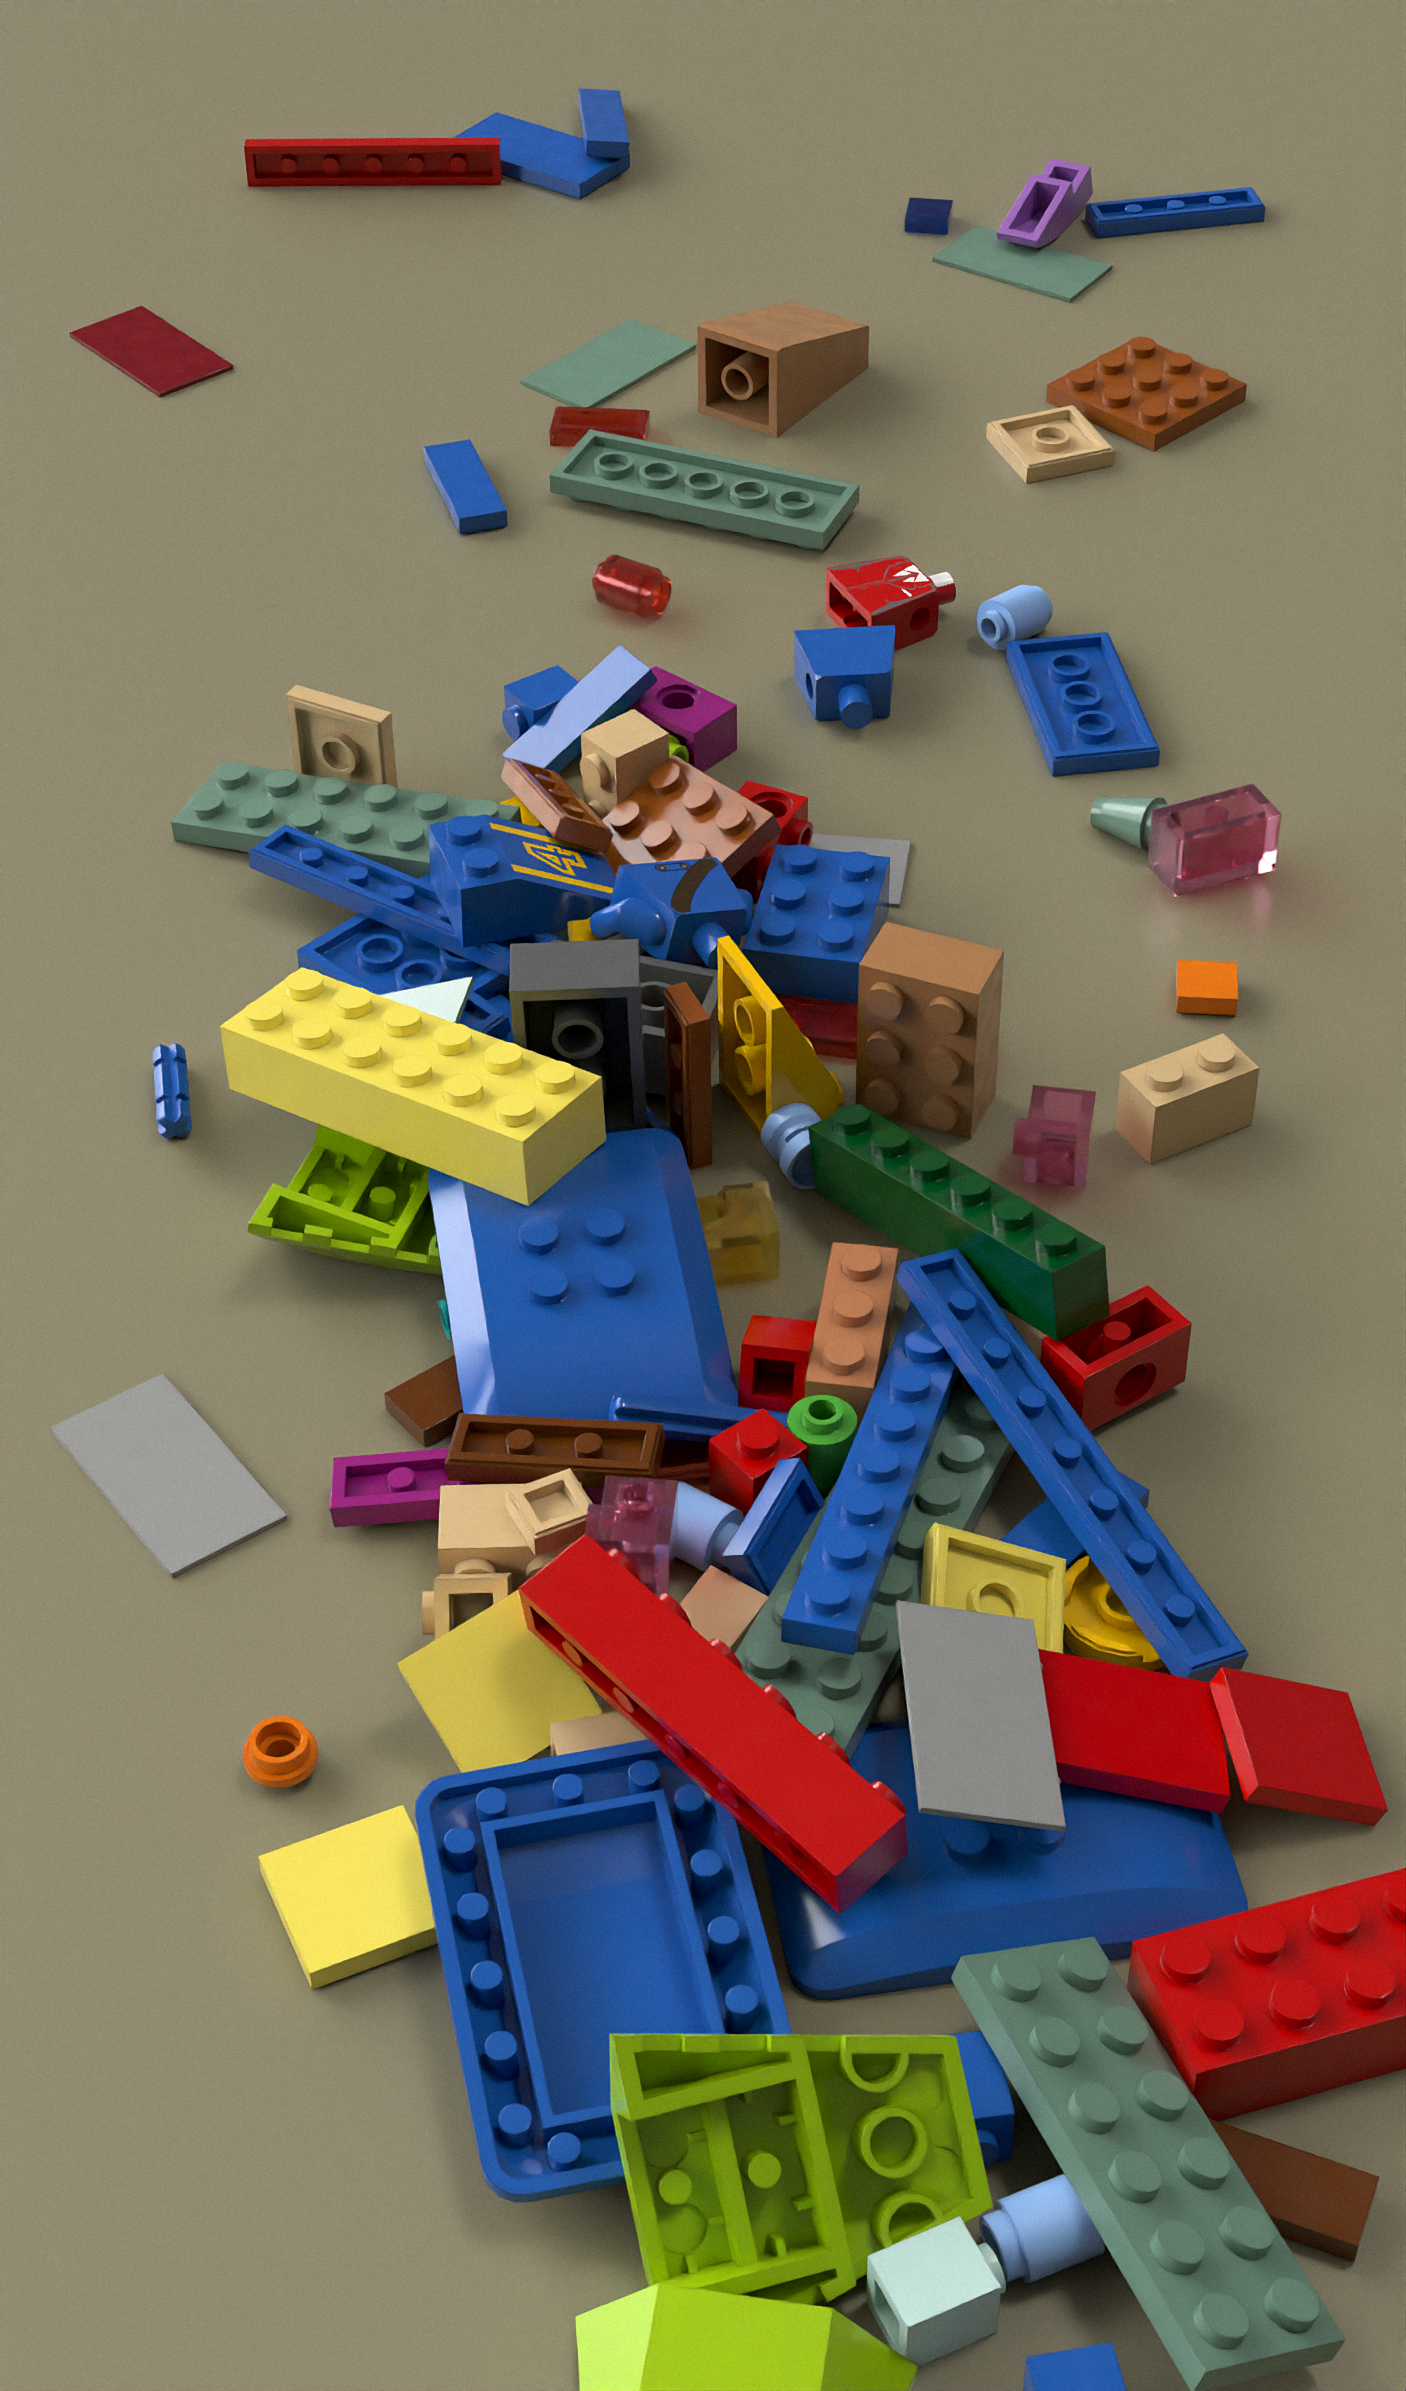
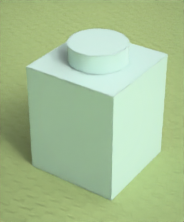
(935, 2292)

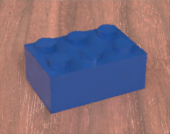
(817, 920)

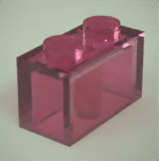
(1213, 839)

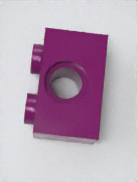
(692, 715)

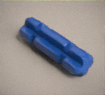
(171, 1091)

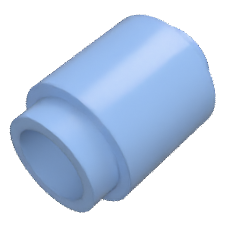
(1014, 615)
(704, 1528)
(1040, 2231)

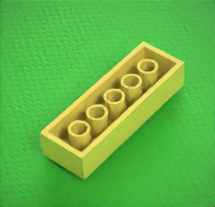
(415, 1084)

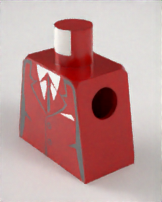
(888, 594)

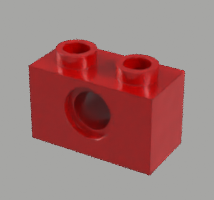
(1121, 1357)

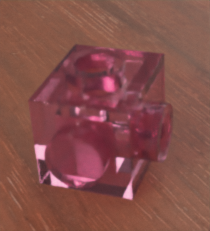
(1056, 1136)
(639, 1522)

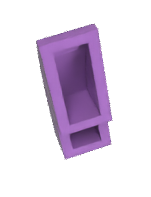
(1048, 204)

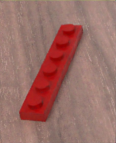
(373, 161)

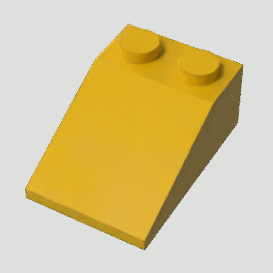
(762, 1050)

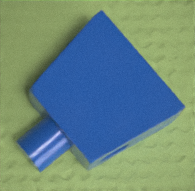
(846, 672)

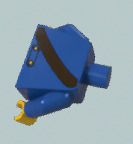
(672, 910)

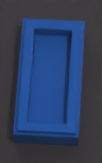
(774, 1526)

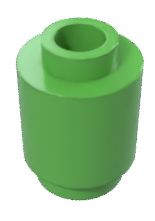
(828, 1430)

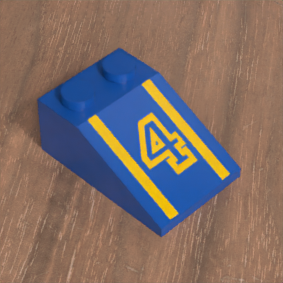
(513, 878)

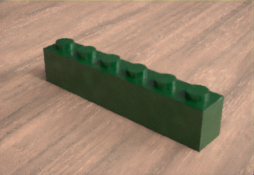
(937, 1204)

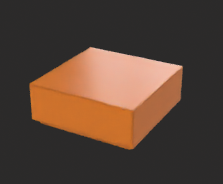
(1206, 987)

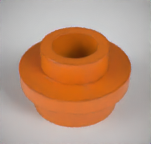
(277, 1738)

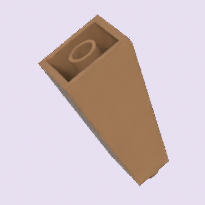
(776, 364)

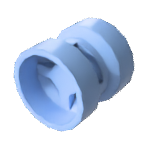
(788, 1142)

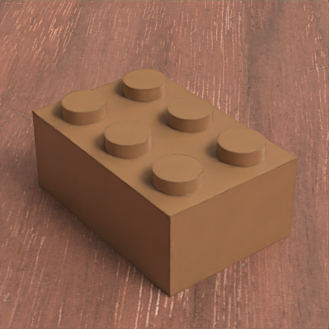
(928, 1029)

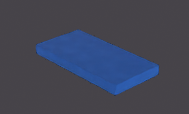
(546, 156)
(1081, 704)

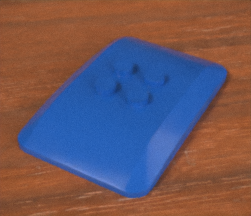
(584, 1287)
(988, 1886)
(578, 1910)

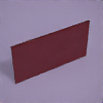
(151, 351)

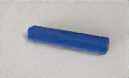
(681, 1418)

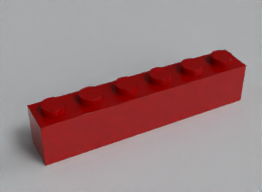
(717, 1722)

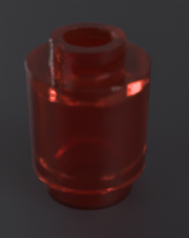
(631, 586)

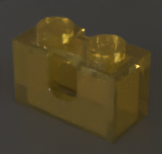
(746, 1225)

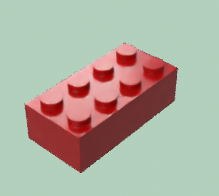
(1281, 1995)

